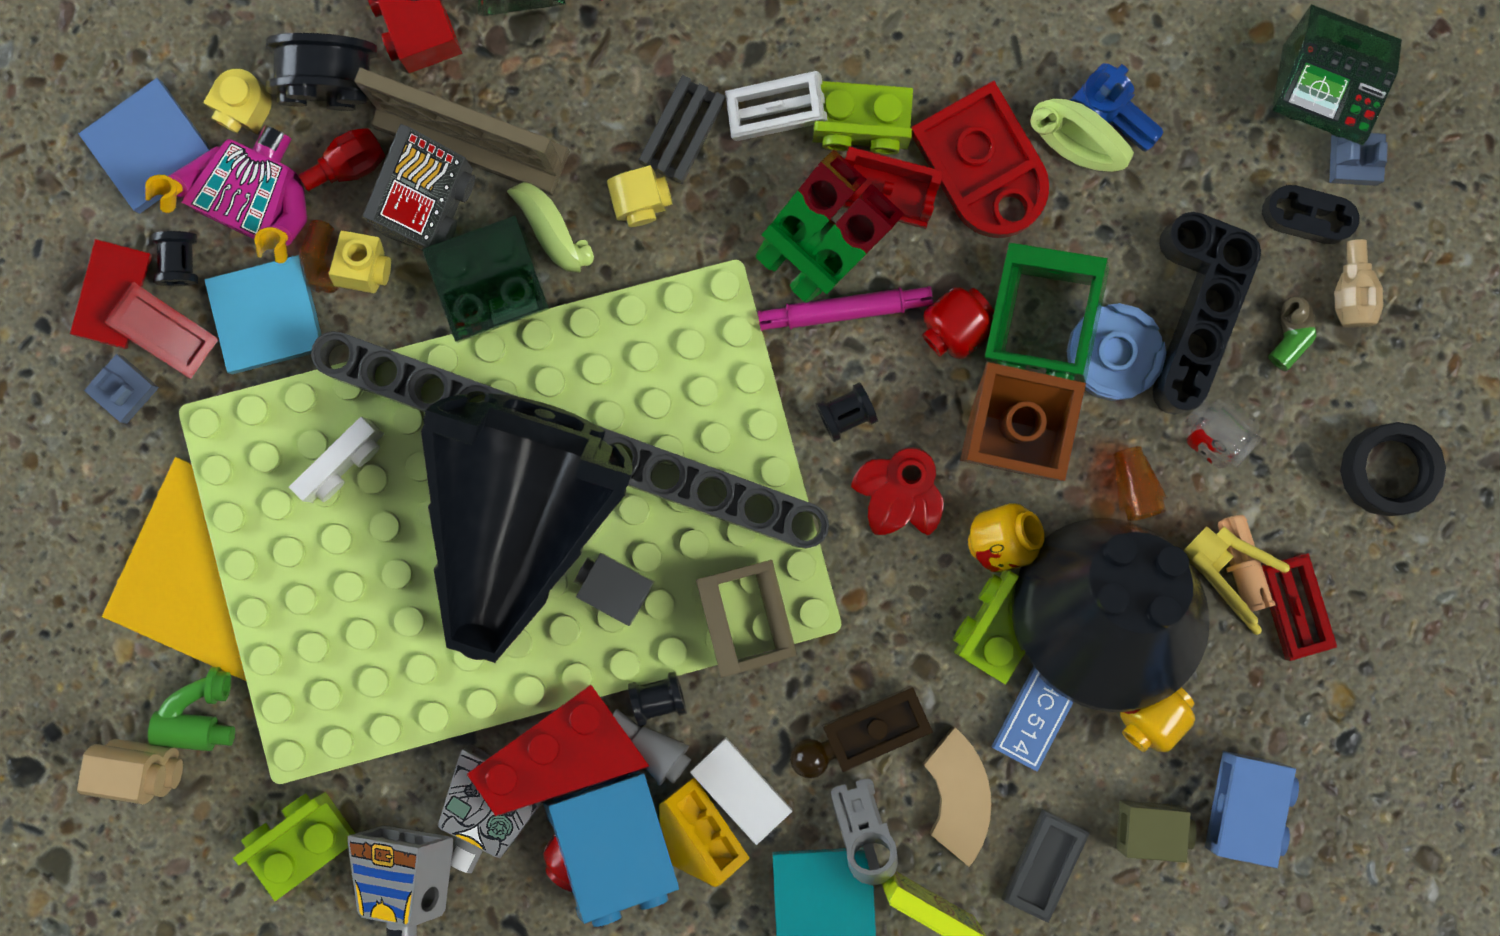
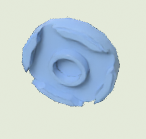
(1125, 353)

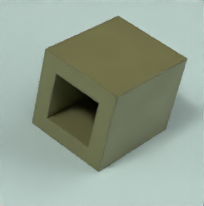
(1155, 831)

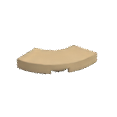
(963, 796)

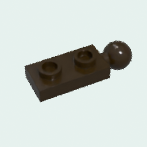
(863, 734)

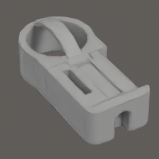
(863, 826)

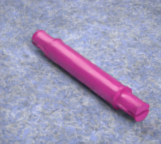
(845, 308)

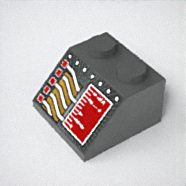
(419, 190)

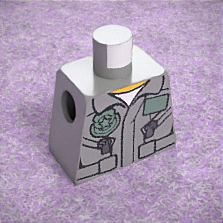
(472, 820)

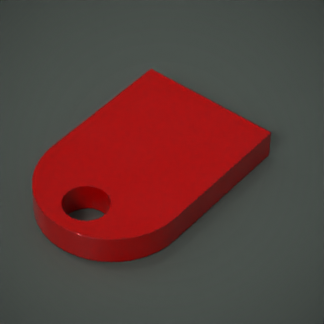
(984, 161)

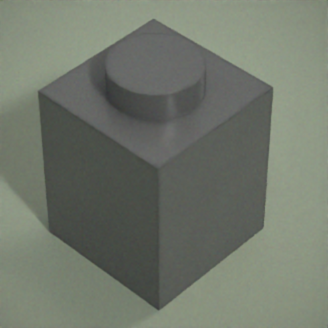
(612, 588)

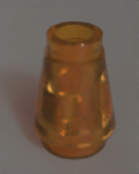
(1137, 485)

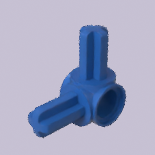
(1109, 95)

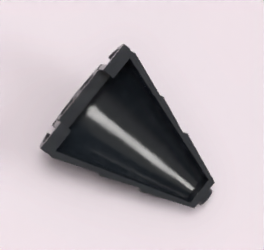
(511, 509)

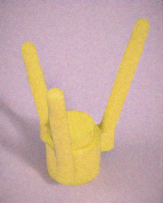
(1210, 554)

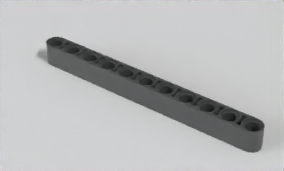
(412, 375)

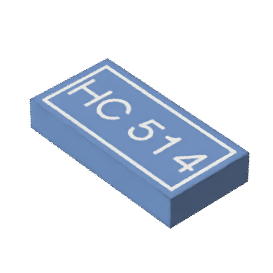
(1032, 722)

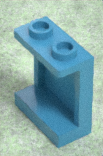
(612, 848)

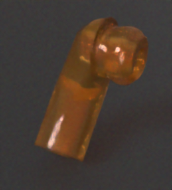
(313, 257)

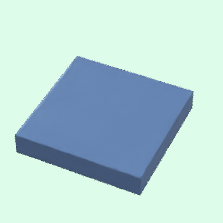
(143, 139)

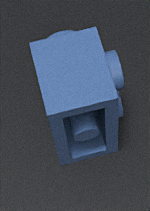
(1251, 809)

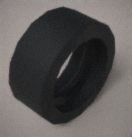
(1429, 460)

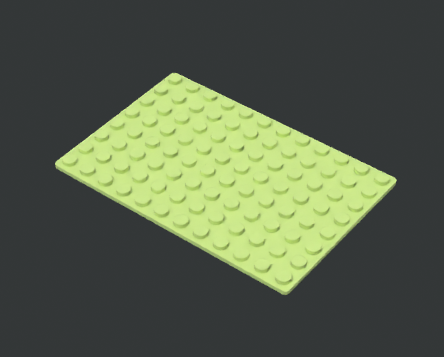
(342, 592)

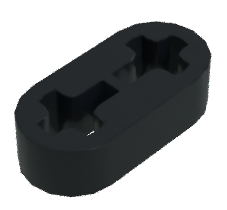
(1313, 204)

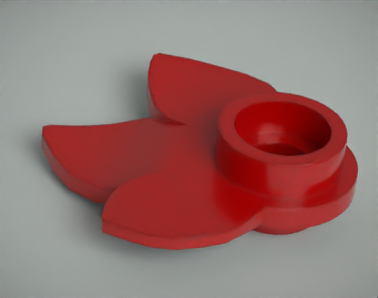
(897, 499)

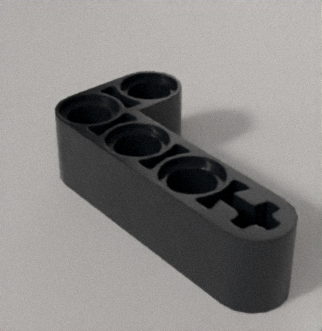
(1197, 316)

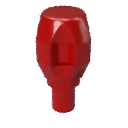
(345, 159)

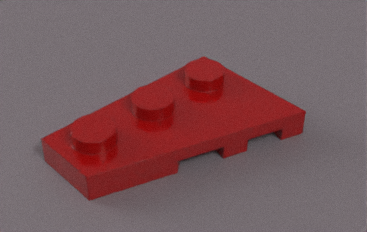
(558, 755)

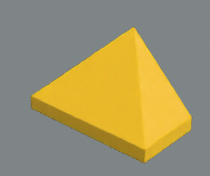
(699, 836)

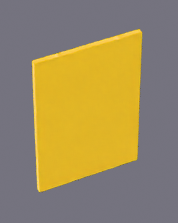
(173, 579)

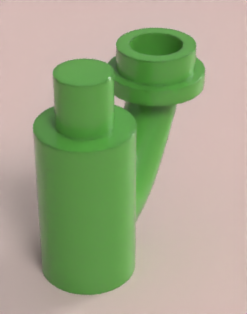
(188, 731)

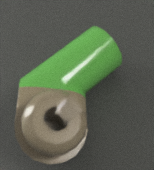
(1298, 332)

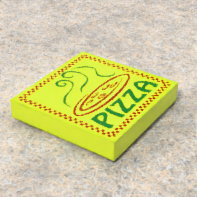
(929, 908)

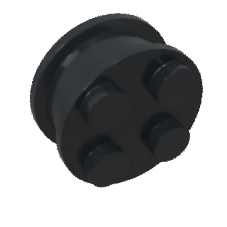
(318, 69)

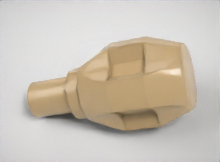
(1358, 289)

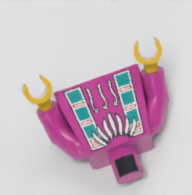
(241, 190)

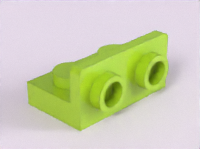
(865, 117)
(990, 637)
(296, 846)

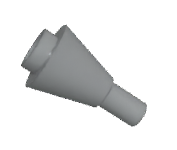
(661, 752)

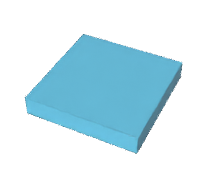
(263, 314)

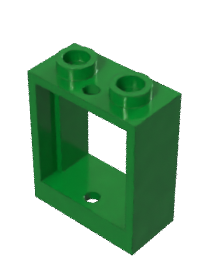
(1051, 265)

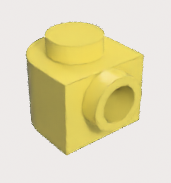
(239, 101)
(639, 196)
(359, 263)

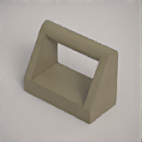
(719, 626)

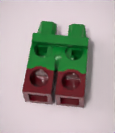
(816, 243)

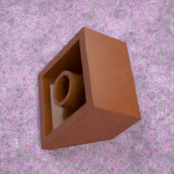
(1023, 422)

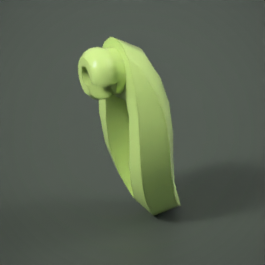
(1081, 135)
(551, 228)

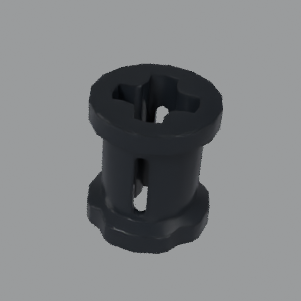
(174, 258)
(834, 412)
(657, 698)

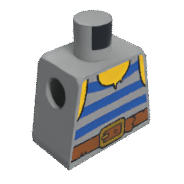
(400, 876)

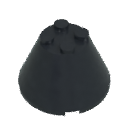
(1111, 615)

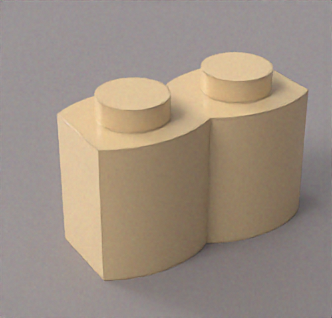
(129, 771)

